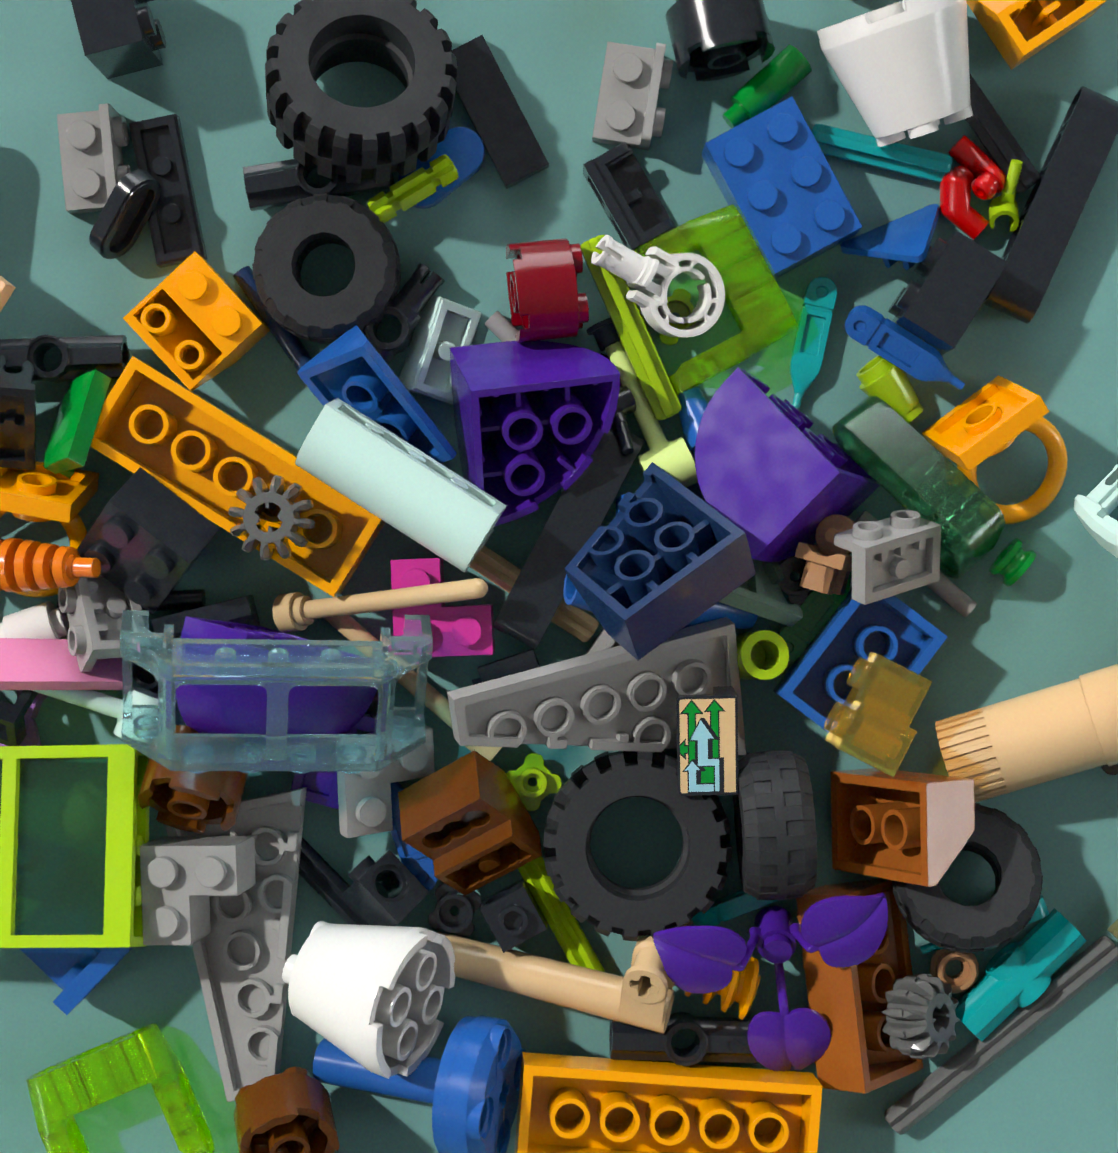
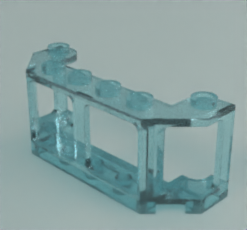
(278, 668)

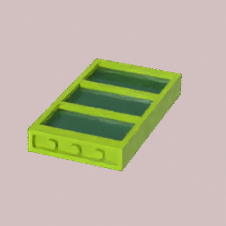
(71, 846)

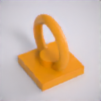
(990, 424)
(45, 497)

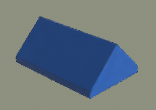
(363, 379)

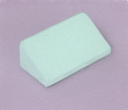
(428, 357)

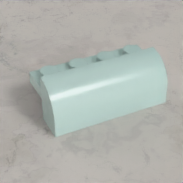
(399, 484)

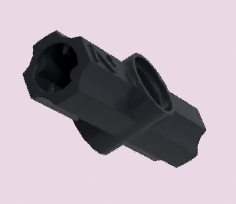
(286, 181)
(79, 355)
(715, 1041)

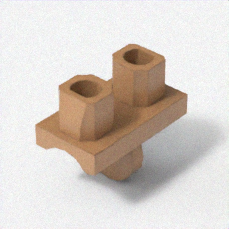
(826, 564)

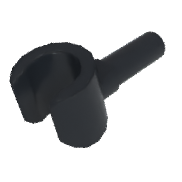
(625, 406)

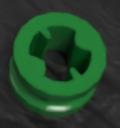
(1012, 562)

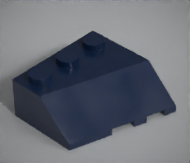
(659, 563)

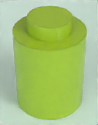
(761, 655)

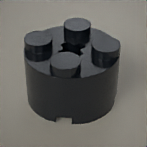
(718, 36)

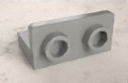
(630, 95)
(91, 156)
(892, 555)
(94, 619)

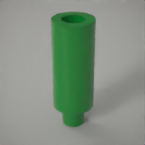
(768, 86)

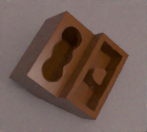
(468, 823)

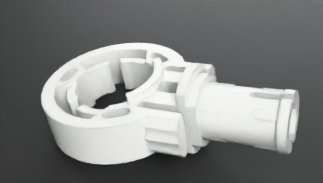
(652, 295)

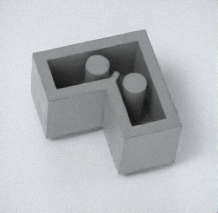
(181, 876)

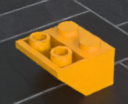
(1028, 26)
(196, 322)

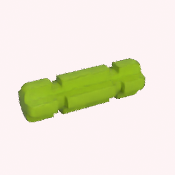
(413, 188)

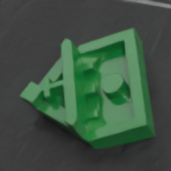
(76, 423)

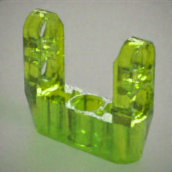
(749, 291)
(109, 1072)

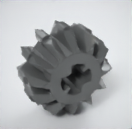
(255, 520)
(920, 1016)

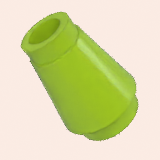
(891, 385)

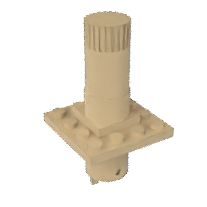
(1035, 735)

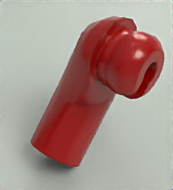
(987, 175)
(955, 202)

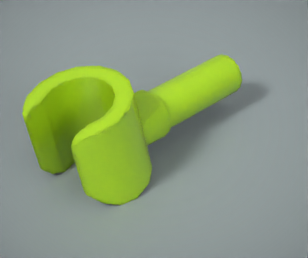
(1006, 202)

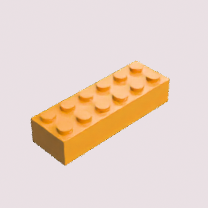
(211, 455)
(662, 1107)

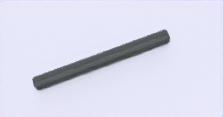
(979, 1055)

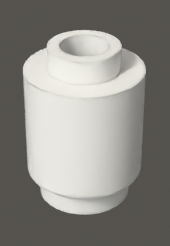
(36, 622)

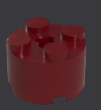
(545, 289)

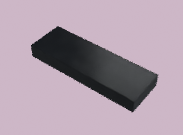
(496, 114)
(175, 219)

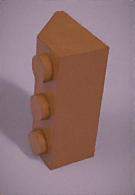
(899, 825)

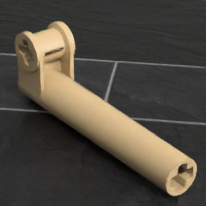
(637, 999)

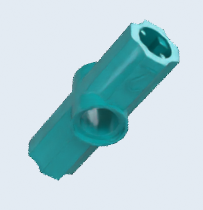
(1018, 974)

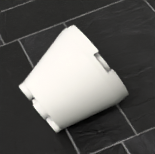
(904, 66)
(372, 991)

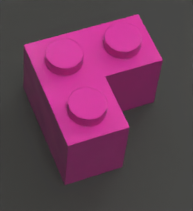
(455, 629)

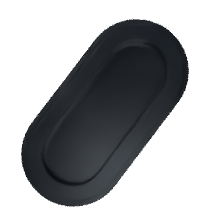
(125, 214)

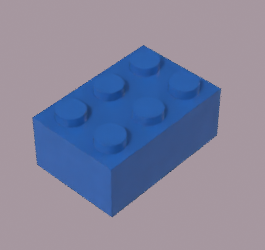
(782, 187)
(853, 632)

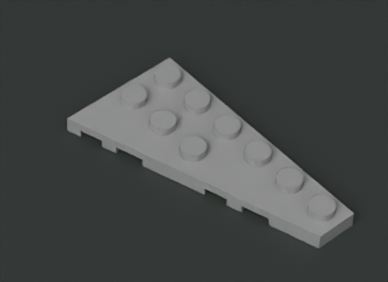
(602, 696)
(251, 942)

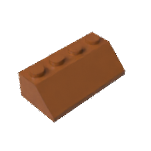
(854, 999)

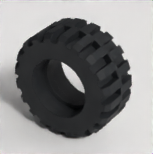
(351, 138)
(622, 908)

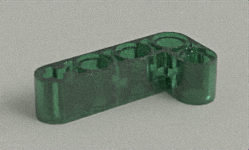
(922, 482)

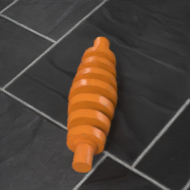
(43, 566)

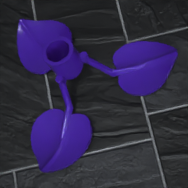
(840, 927)

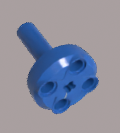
(470, 1086)

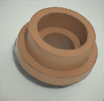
(965, 978)

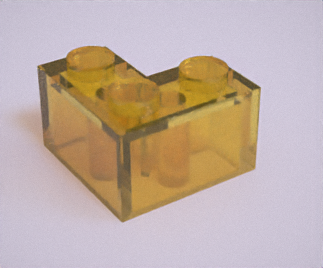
(877, 713)

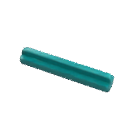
(892, 157)

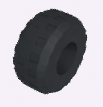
(303, 228)
(775, 825)
(999, 919)

